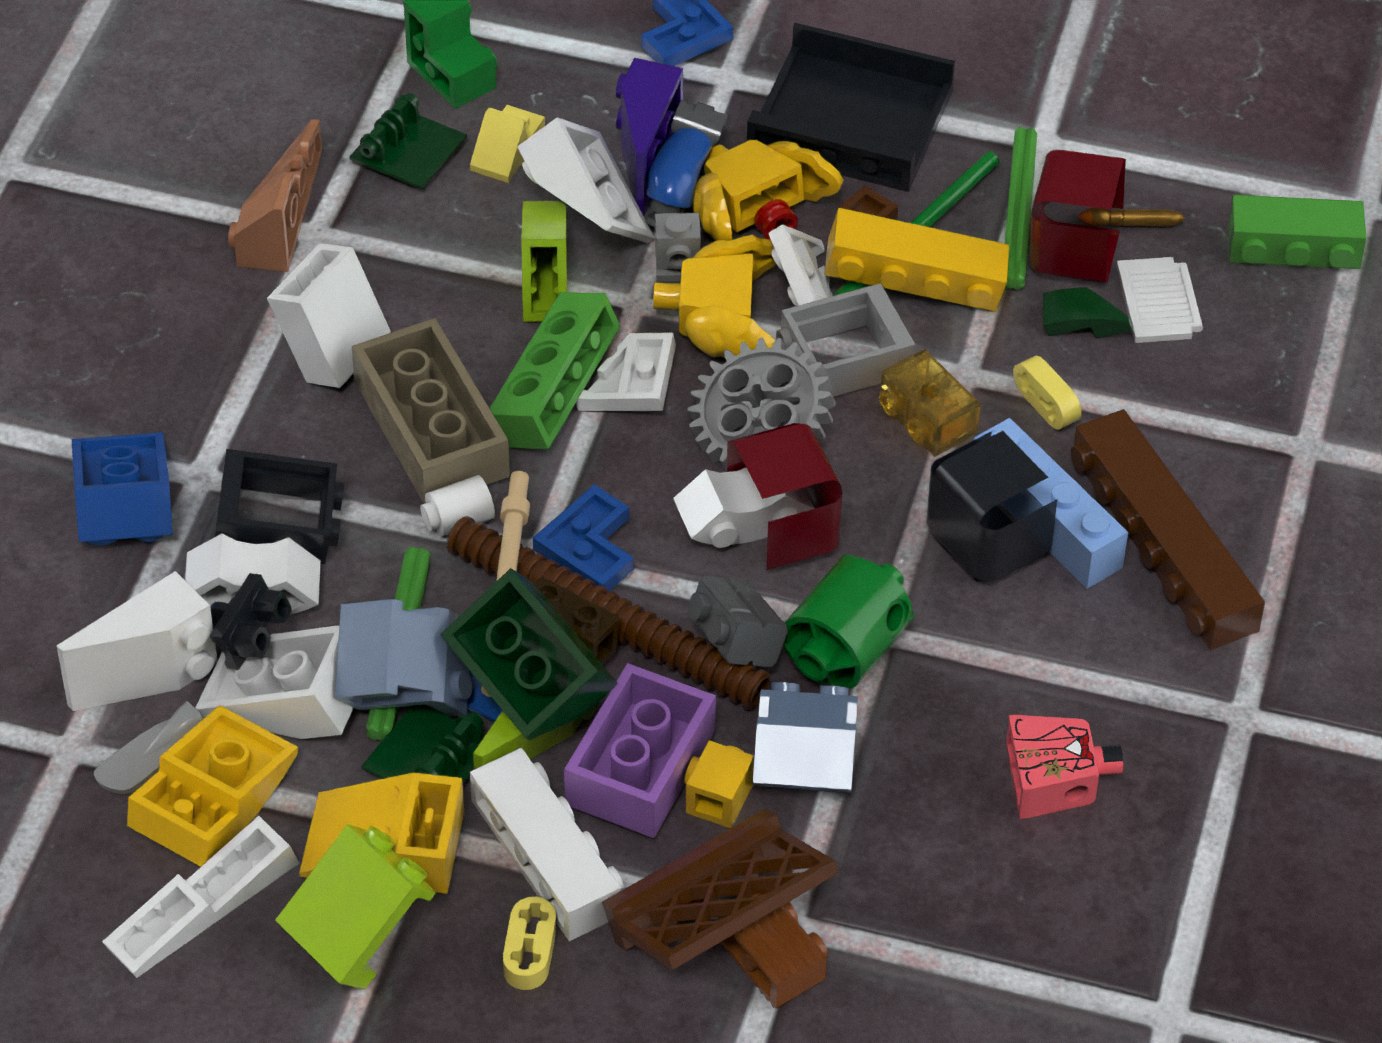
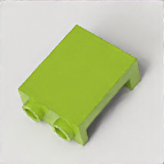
(353, 903)

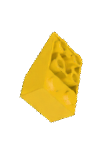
(413, 809)

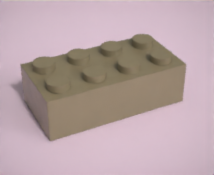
(430, 408)

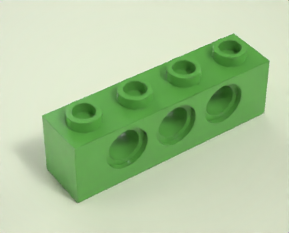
(555, 369)

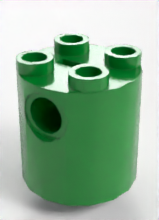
(848, 622)

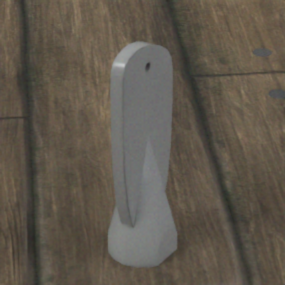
(140, 758)

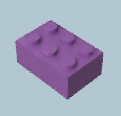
(639, 750)

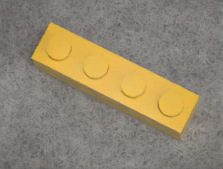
(917, 259)

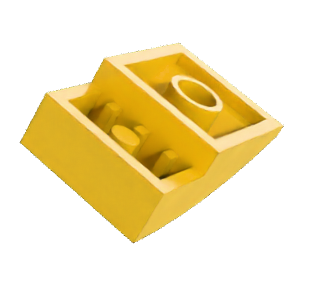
(210, 785)

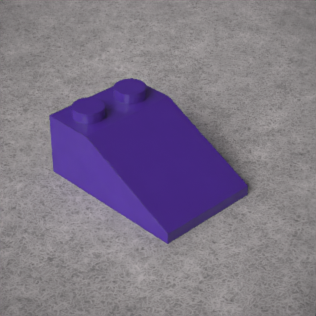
(647, 109)

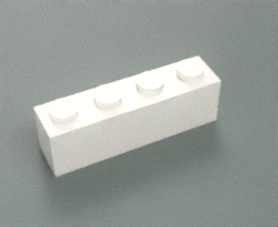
(545, 841)

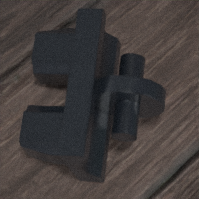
(242, 622)

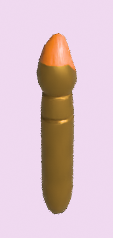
(1131, 217)

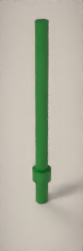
(943, 202)

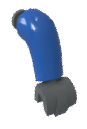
(681, 157)

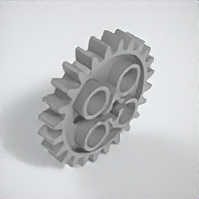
(761, 402)

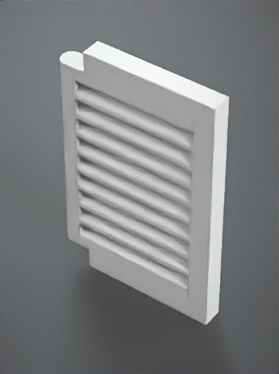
(1159, 299)

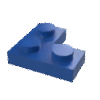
(689, 31)
(580, 538)

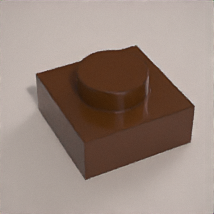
(871, 203)

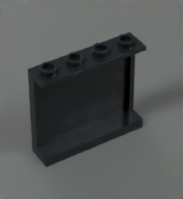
(856, 104)

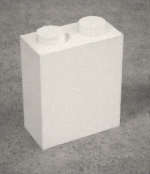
(326, 311)

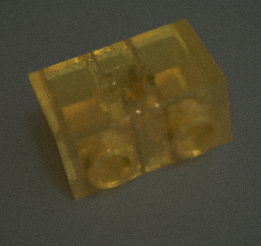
(929, 402)

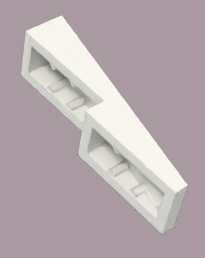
(191, 906)

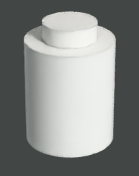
(456, 501)

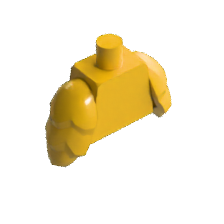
(751, 175)
(718, 295)

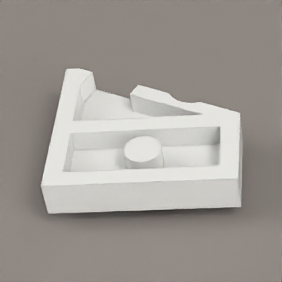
(796, 256)
(634, 376)

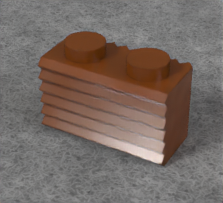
(778, 955)

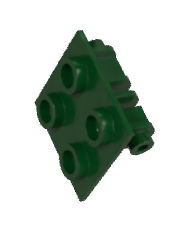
(407, 144)
(428, 744)

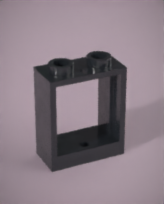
(283, 477)

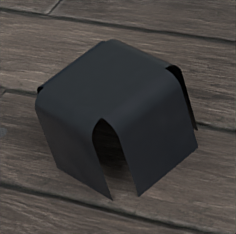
(965, 511)

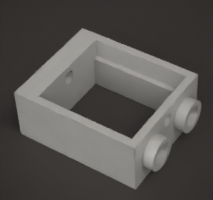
(847, 312)

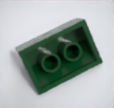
(528, 657)

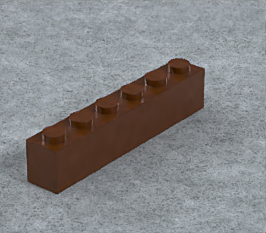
(1167, 530)

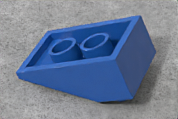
(121, 488)

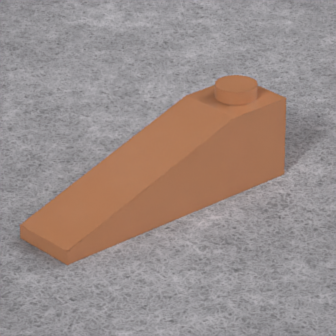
(276, 208)

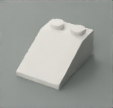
(583, 174)
(140, 647)
(287, 688)

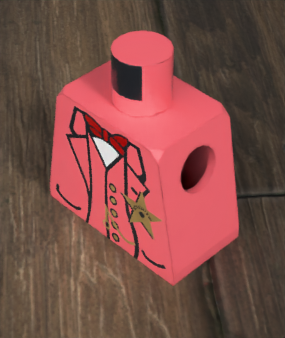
(1056, 763)

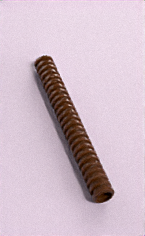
(638, 628)

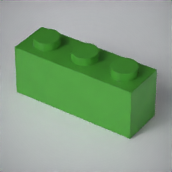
(1296, 231)

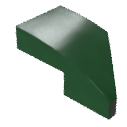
(1080, 309)

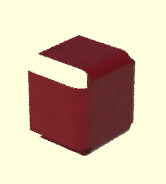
(1068, 247)
(784, 462)

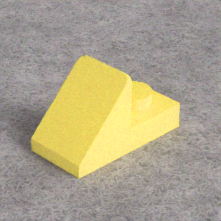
(497, 142)

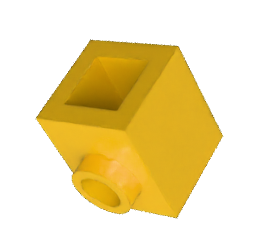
(718, 783)

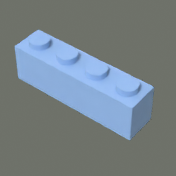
(1084, 533)

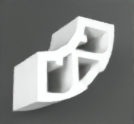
(730, 510)
(223, 564)

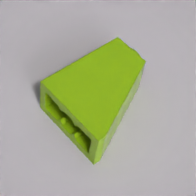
(543, 256)

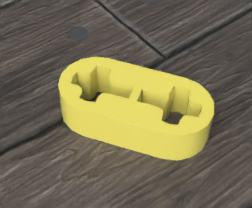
(1047, 392)
(519, 942)

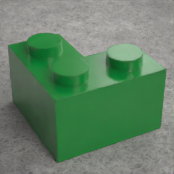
(446, 52)

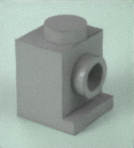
(675, 240)

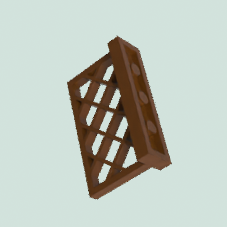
(719, 868)

